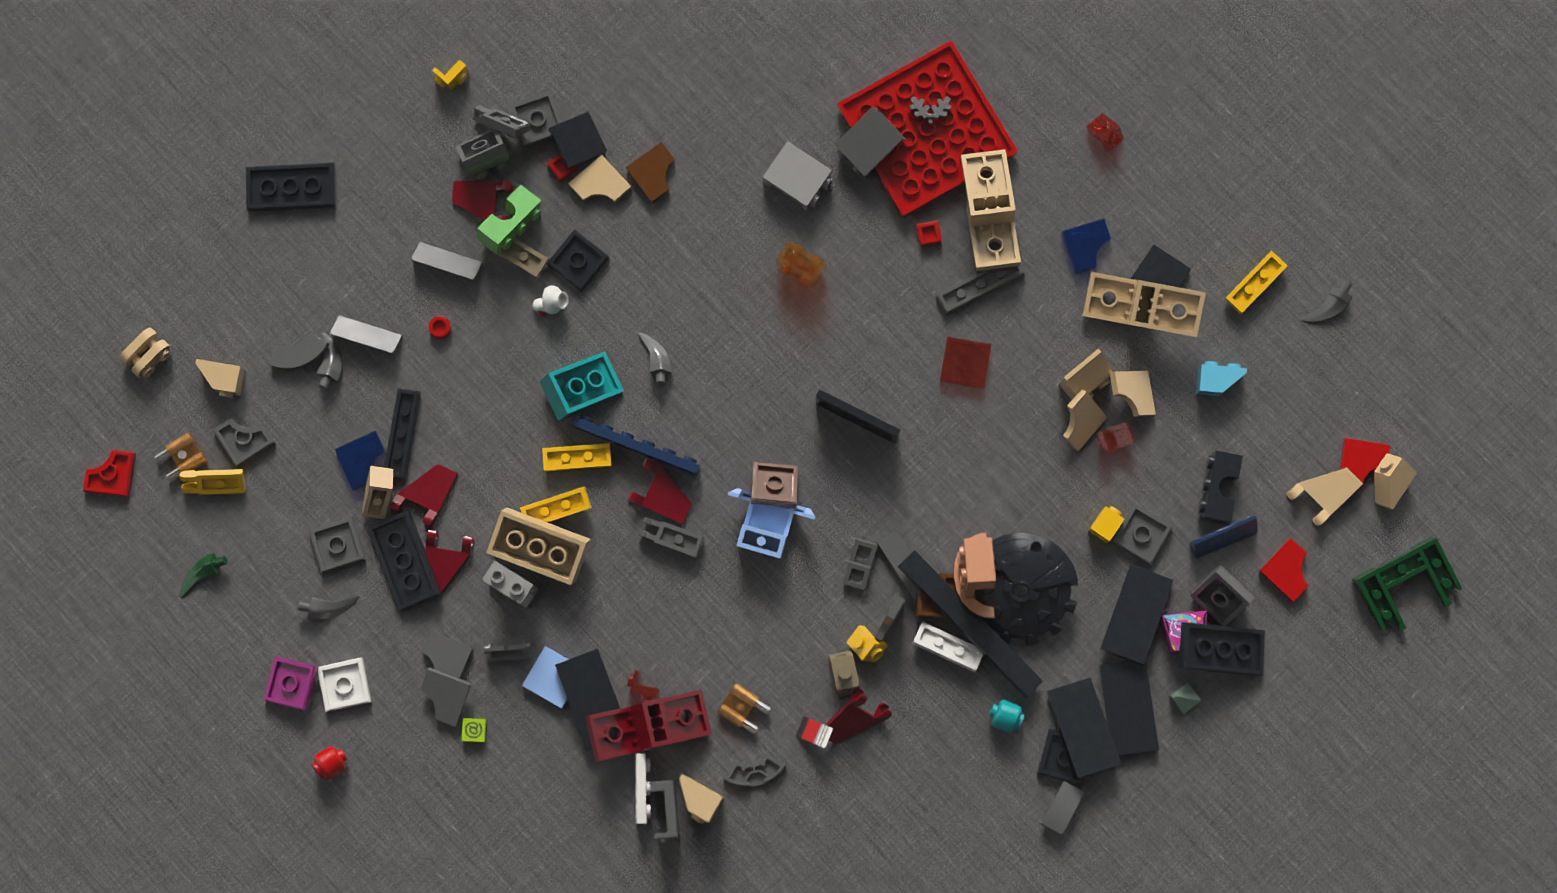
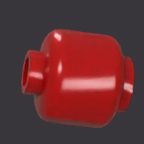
(329, 763)

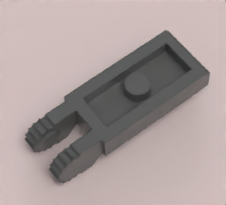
(674, 537)

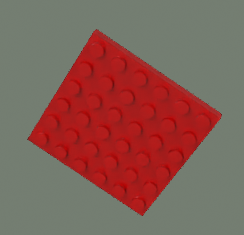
(931, 155)

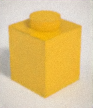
(1106, 523)

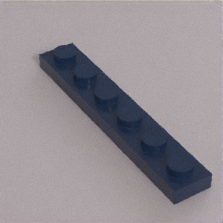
(627, 441)

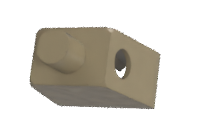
(844, 673)

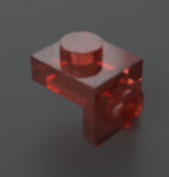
(1106, 132)
(1116, 437)
(645, 692)

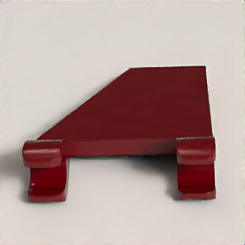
(479, 196)
(427, 491)
(663, 495)
(446, 561)
(853, 719)

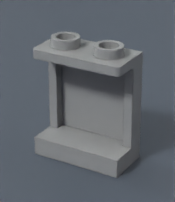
(798, 176)
(510, 584)

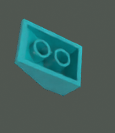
(581, 385)

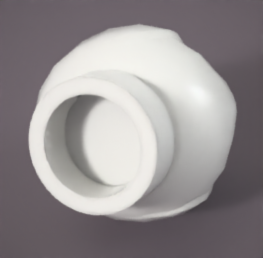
(551, 302)

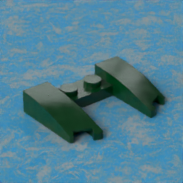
(1425, 557)

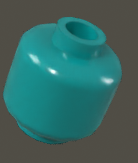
(1006, 716)

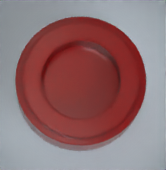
(440, 327)

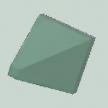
(1185, 698)

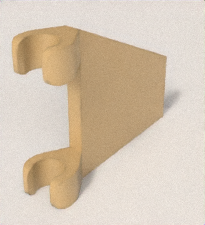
(1328, 491)

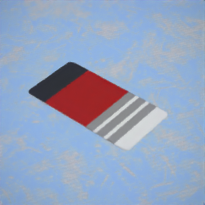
(814, 732)

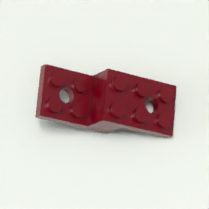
(648, 725)

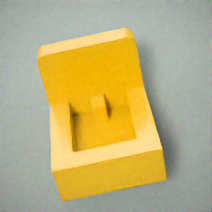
(454, 76)
(866, 645)

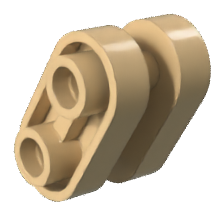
(145, 365)

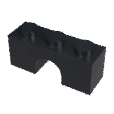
(1215, 505)

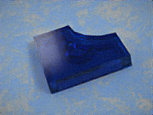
(1083, 244)
(358, 457)

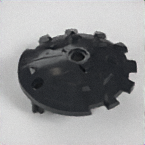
(1045, 572)

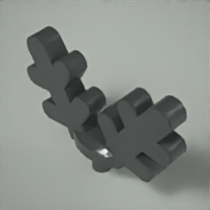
(923, 111)

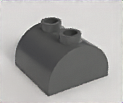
(483, 154)
(1222, 596)

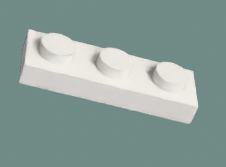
(948, 647)
(642, 788)

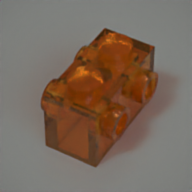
(800, 264)

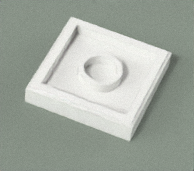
(344, 684)

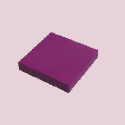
(290, 683)

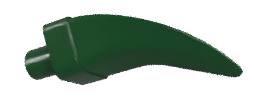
(201, 569)

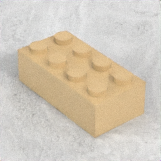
(538, 546)

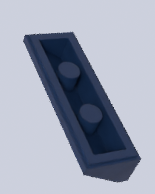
(1224, 537)

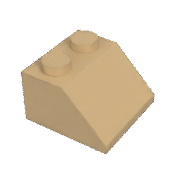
(1088, 375)
(699, 799)

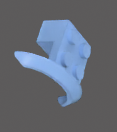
(766, 526)

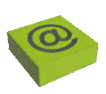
(474, 730)

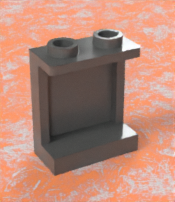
(869, 142)
(671, 809)

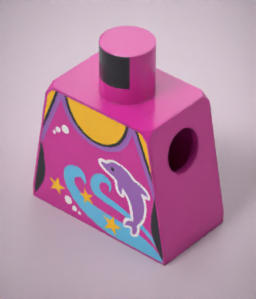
(1172, 626)

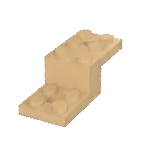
(990, 210)
(1144, 304)

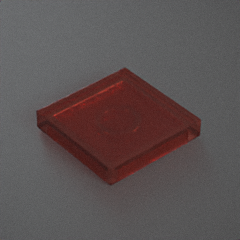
(965, 362)

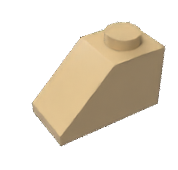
(223, 377)
(1392, 480)
(377, 492)

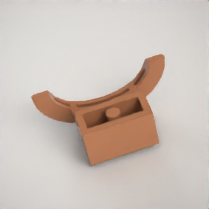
(975, 570)

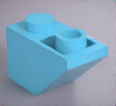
(1216, 379)

